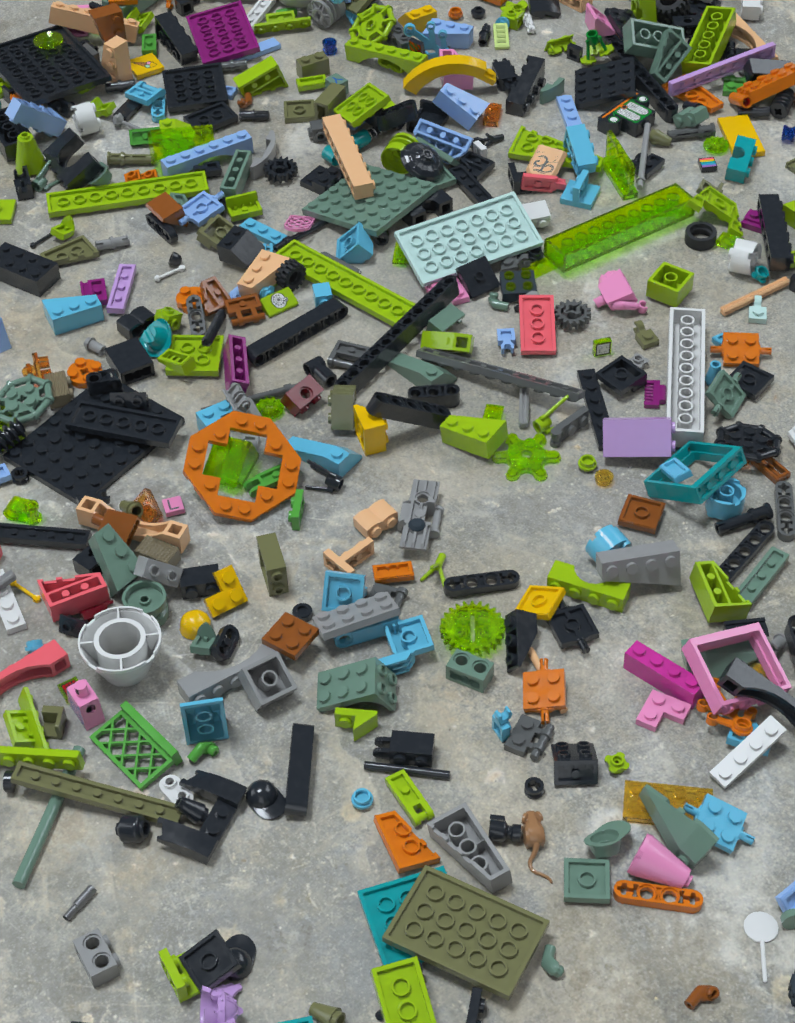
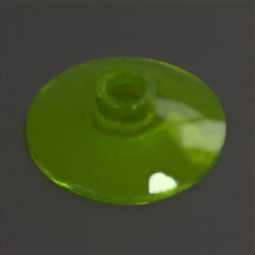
(48, 40)

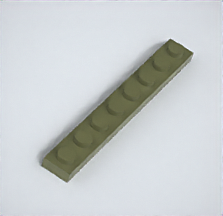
(93, 793)

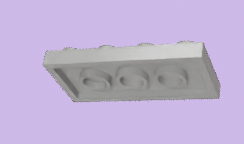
(356, 615)

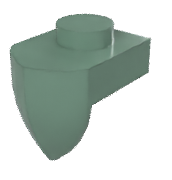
(204, 640)

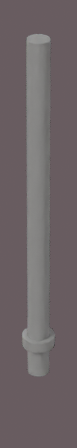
(640, 180)

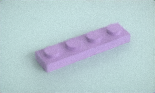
(121, 288)

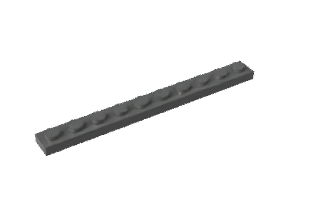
(505, 375)

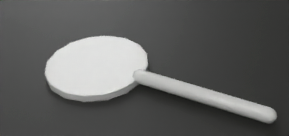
(761, 929)

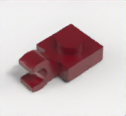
(88, 614)

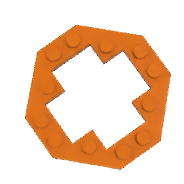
(275, 446)

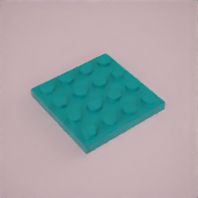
(380, 906)

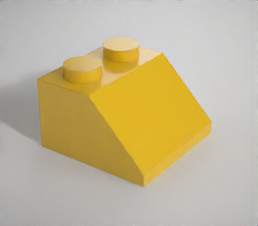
(418, 17)
(370, 431)

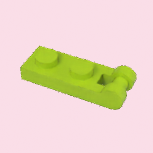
(409, 797)

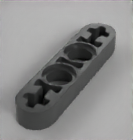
(784, 511)

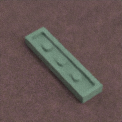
(763, 574)

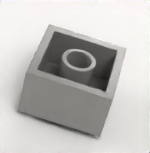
(267, 681)

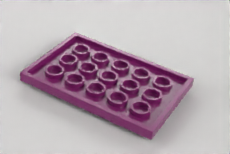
(223, 33)

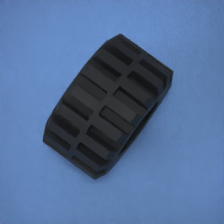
(667, 8)

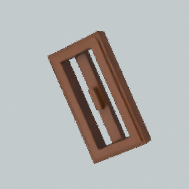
(769, 471)

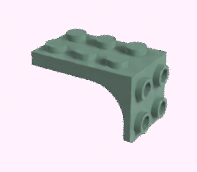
(356, 683)

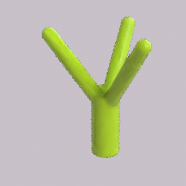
(437, 566)

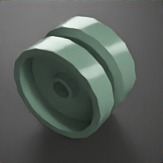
(148, 596)

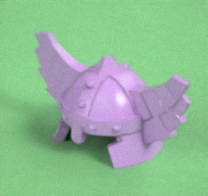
(219, 1005)

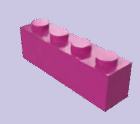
(662, 673)

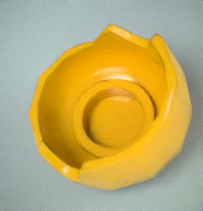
(191, 622)

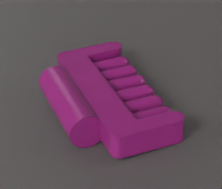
(654, 394)

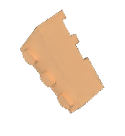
(117, 59)
(260, 273)

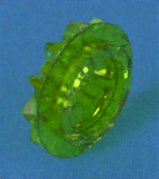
(720, 145)
(275, 412)

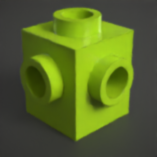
(171, 315)

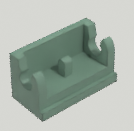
(445, 319)

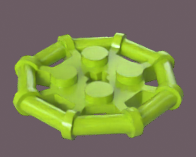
(379, 22)

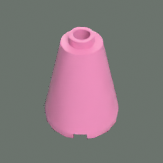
(659, 864)

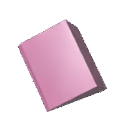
(597, 21)

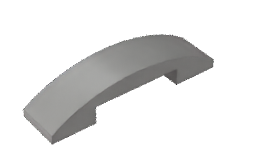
(257, 165)

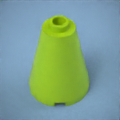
(28, 154)

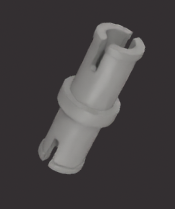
(112, 243)

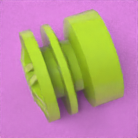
(392, 153)

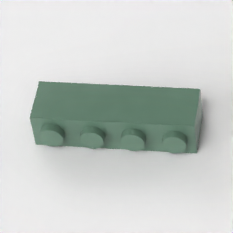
(237, 173)

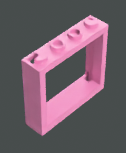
(762, 649)

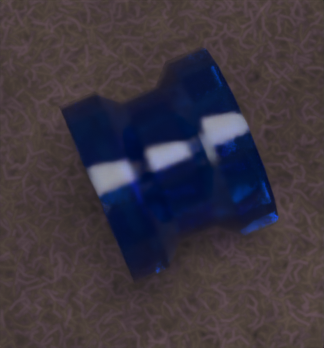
(329, 46)
(788, 133)

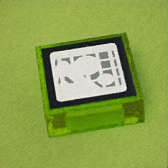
(602, 346)

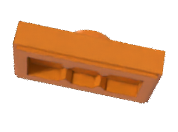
(393, 572)

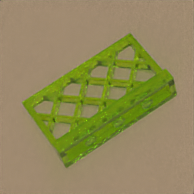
(619, 168)

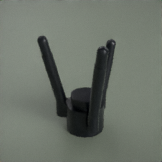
(333, 481)

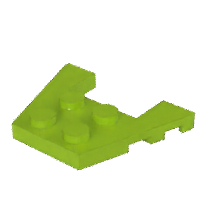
(720, 205)

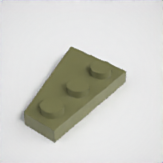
(72, 251)

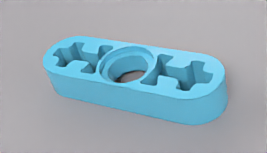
(158, 107)

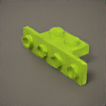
(281, 21)
(24, 724)

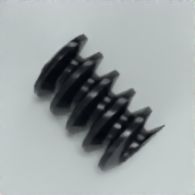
(782, 103)
(10, 434)

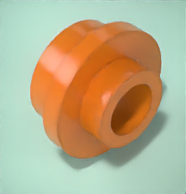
(455, 13)

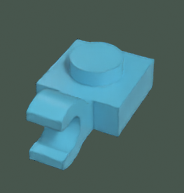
(501, 724)

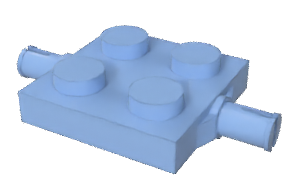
(202, 208)

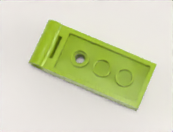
(402, 992)

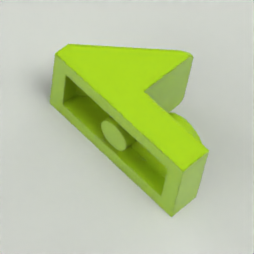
(360, 720)

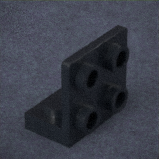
(574, 763)

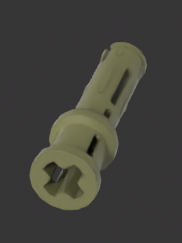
(123, 159)

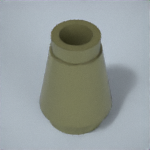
(659, 138)
(131, 507)
(326, 1013)

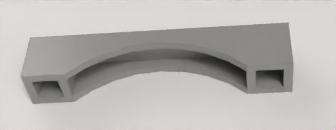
(213, 684)

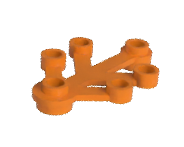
(740, 725)

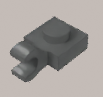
(515, 263)

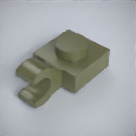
(644, 337)

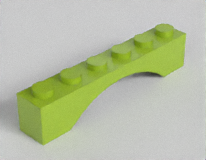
(360, 49)

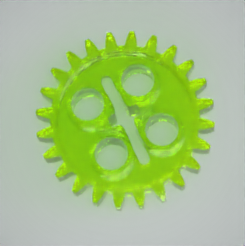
(488, 628)

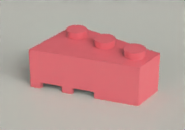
(73, 594)

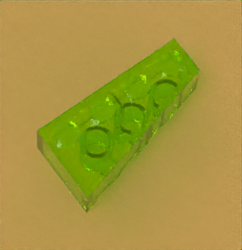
(175, 140)

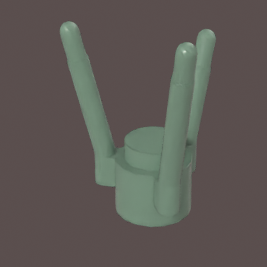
(40, 181)

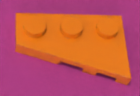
(402, 844)

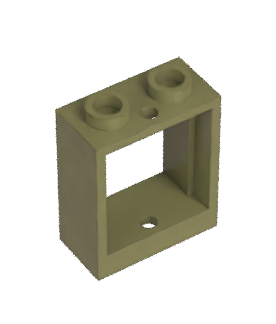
(272, 564)

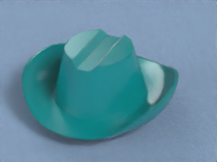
(157, 337)

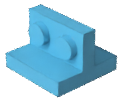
(580, 193)
(342, 589)

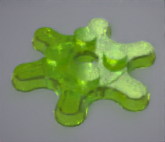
(519, 464)

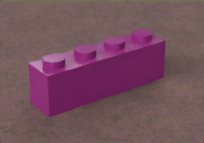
(236, 362)

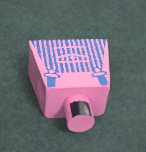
(82, 696)

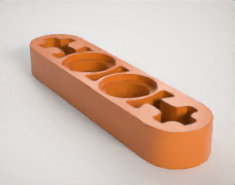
(657, 900)

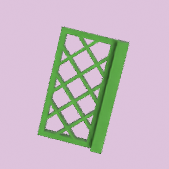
(146, 731)

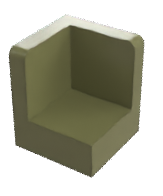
(54, 721)

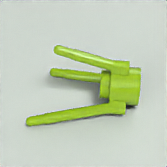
(543, 423)

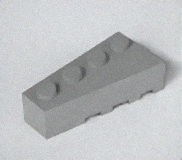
(641, 564)
(469, 845)

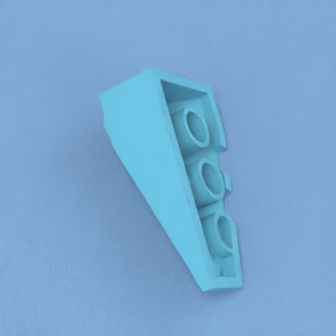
(331, 457)

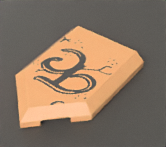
(546, 161)

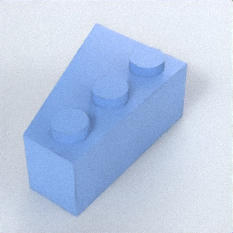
(458, 35)
(460, 105)

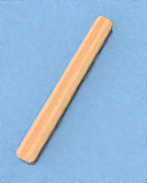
(749, 298)

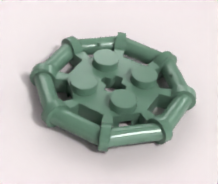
(31, 395)

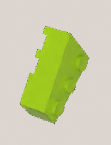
(260, 78)
(474, 434)

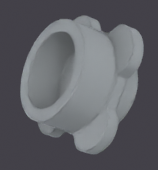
(639, 360)

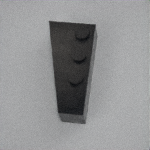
(526, 87)

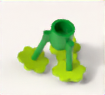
(594, 47)

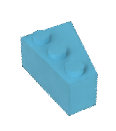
(580, 149)
(72, 312)

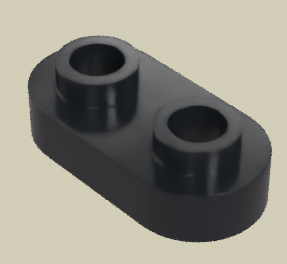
(224, 646)

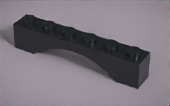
(744, 681)

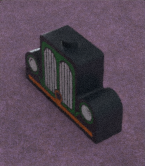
(627, 116)

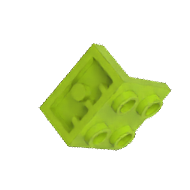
(177, 976)

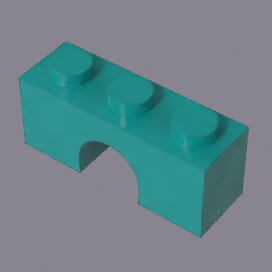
(741, 159)

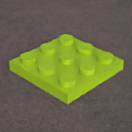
(362, 104)
(207, 358)

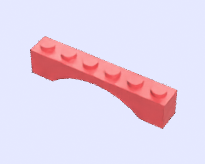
(43, 662)

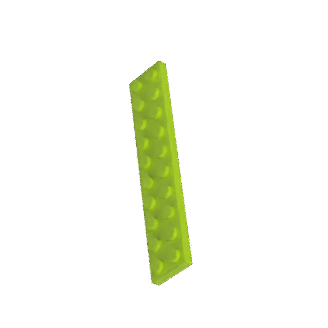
(124, 193)
(348, 284)

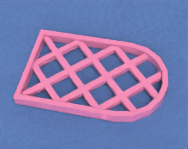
(291, 220)

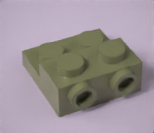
(213, 231)

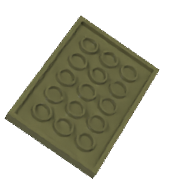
(466, 932)

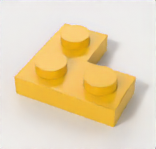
(230, 593)

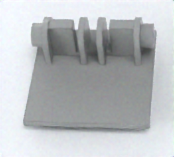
(239, 400)

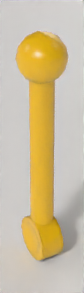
(36, 598)

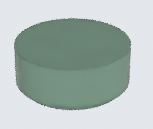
(788, 919)

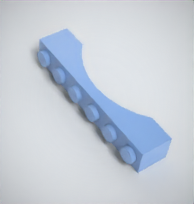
(185, 160)

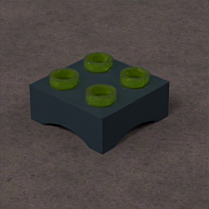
(516, 283)

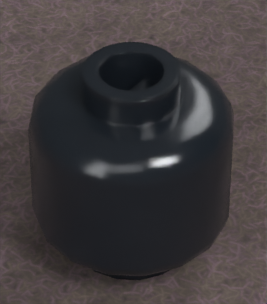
(132, 828)

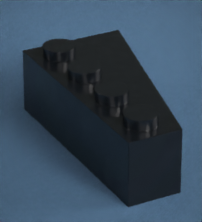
(175, 38)

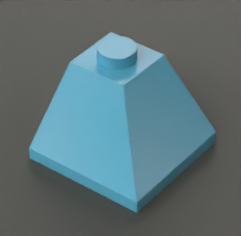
(354, 245)

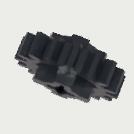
(280, 169)

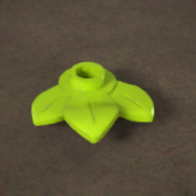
(522, 5)

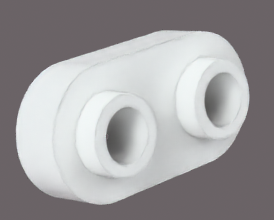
(173, 791)

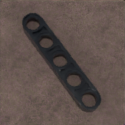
(746, 545)

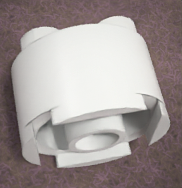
(85, 118)
(744, 256)

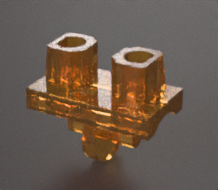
(39, 363)

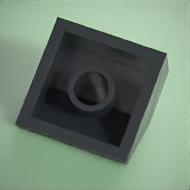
(239, 247)

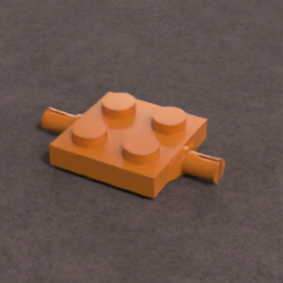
(740, 348)
(544, 691)

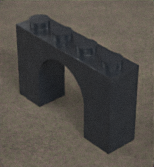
(61, 151)

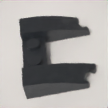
(203, 842)

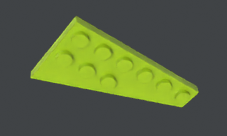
(527, 143)

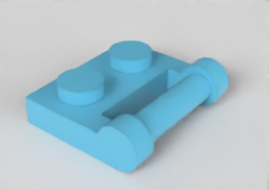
(144, 93)

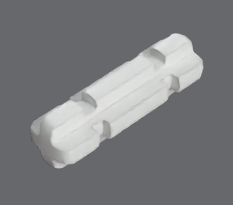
(529, 23)

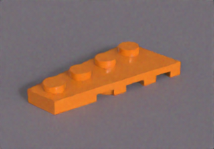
(699, 95)

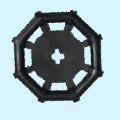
(751, 440)

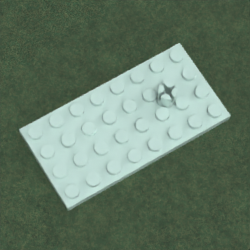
(488, 229)

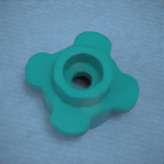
(760, 274)

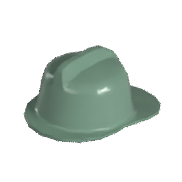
(102, 177)
(607, 839)

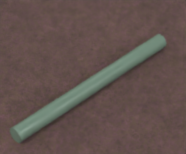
(41, 834)

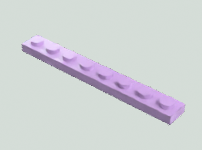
(719, 69)

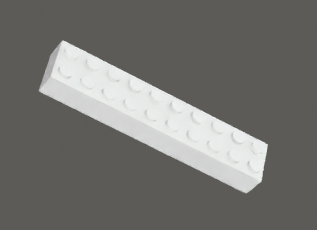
(686, 374)

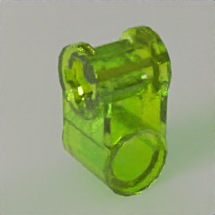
(23, 511)

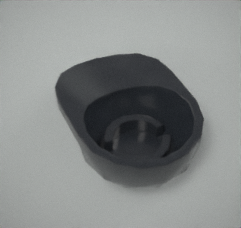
(265, 799)
(245, 952)

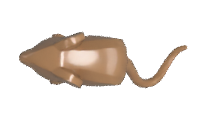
(533, 837)

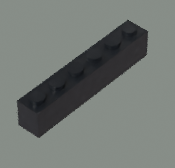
(774, 232)

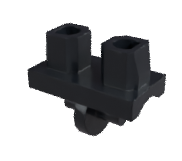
(62, 107)

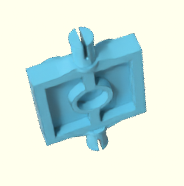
(722, 820)

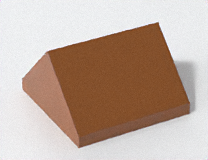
(166, 209)

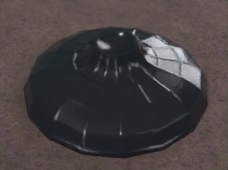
(422, 161)

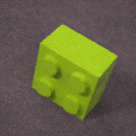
(670, 284)

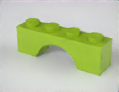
(606, 594)

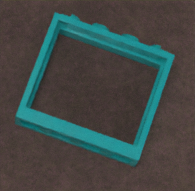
(728, 460)

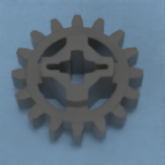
(572, 314)

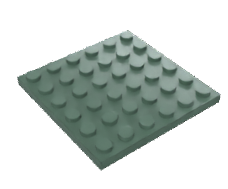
(392, 200)

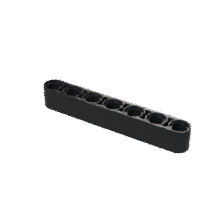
(296, 331)

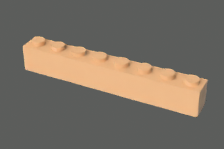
(348, 157)

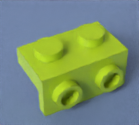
(143, 18)
(243, 206)

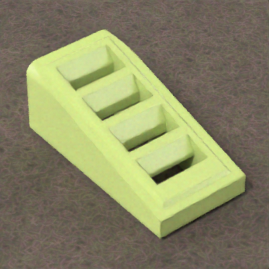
(500, 34)

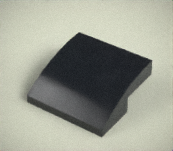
(541, 7)

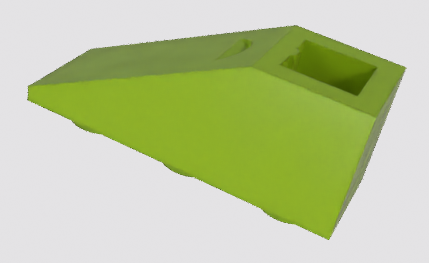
(448, 341)

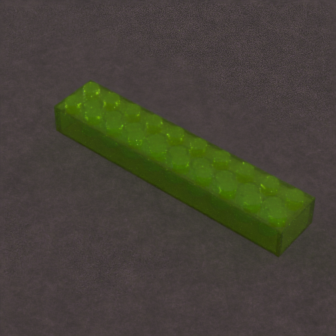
(618, 228)

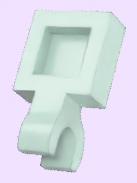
(756, 313)

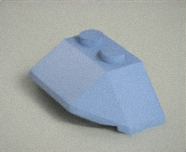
(447, 140)

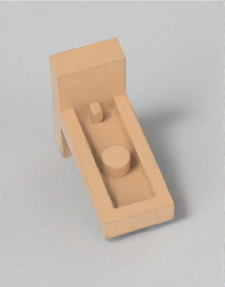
(349, 558)

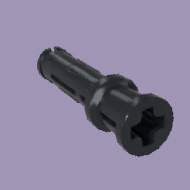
(751, 516)

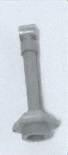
(118, 120)

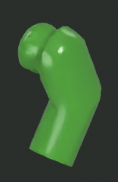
(203, 748)

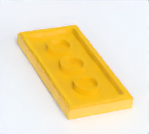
(739, 125)

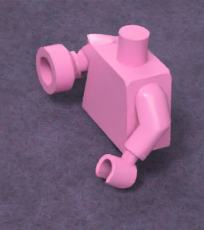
(618, 293)

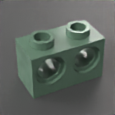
(470, 670)

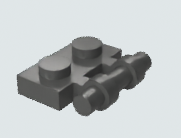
(524, 733)

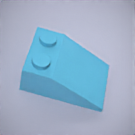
(204, 720)

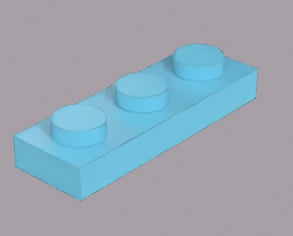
(263, 232)

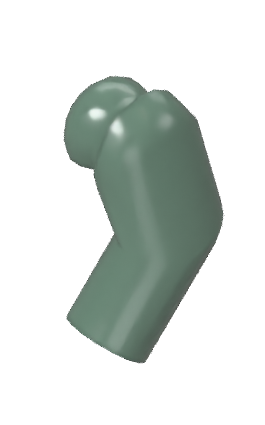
(496, 303)
(549, 963)

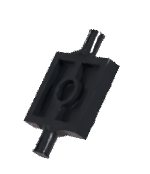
(573, 626)

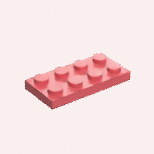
(537, 325)

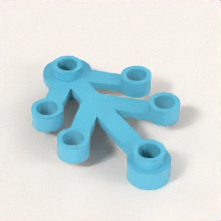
(429, 43)

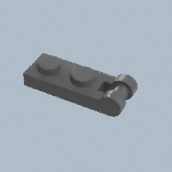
(569, 426)

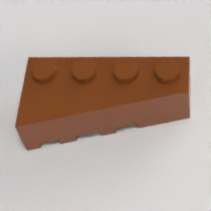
(109, 21)

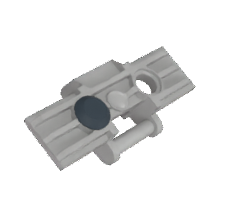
(413, 514)

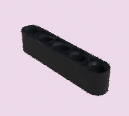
(407, 410)
(299, 769)

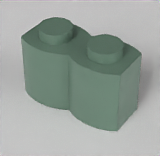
(690, 116)

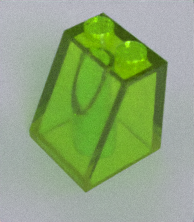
(232, 462)

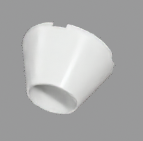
(118, 632)

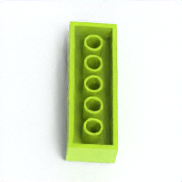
(710, 38)

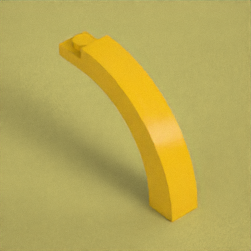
(444, 66)

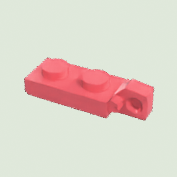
(542, 183)

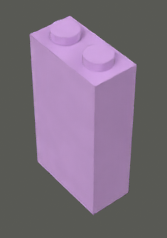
(638, 437)

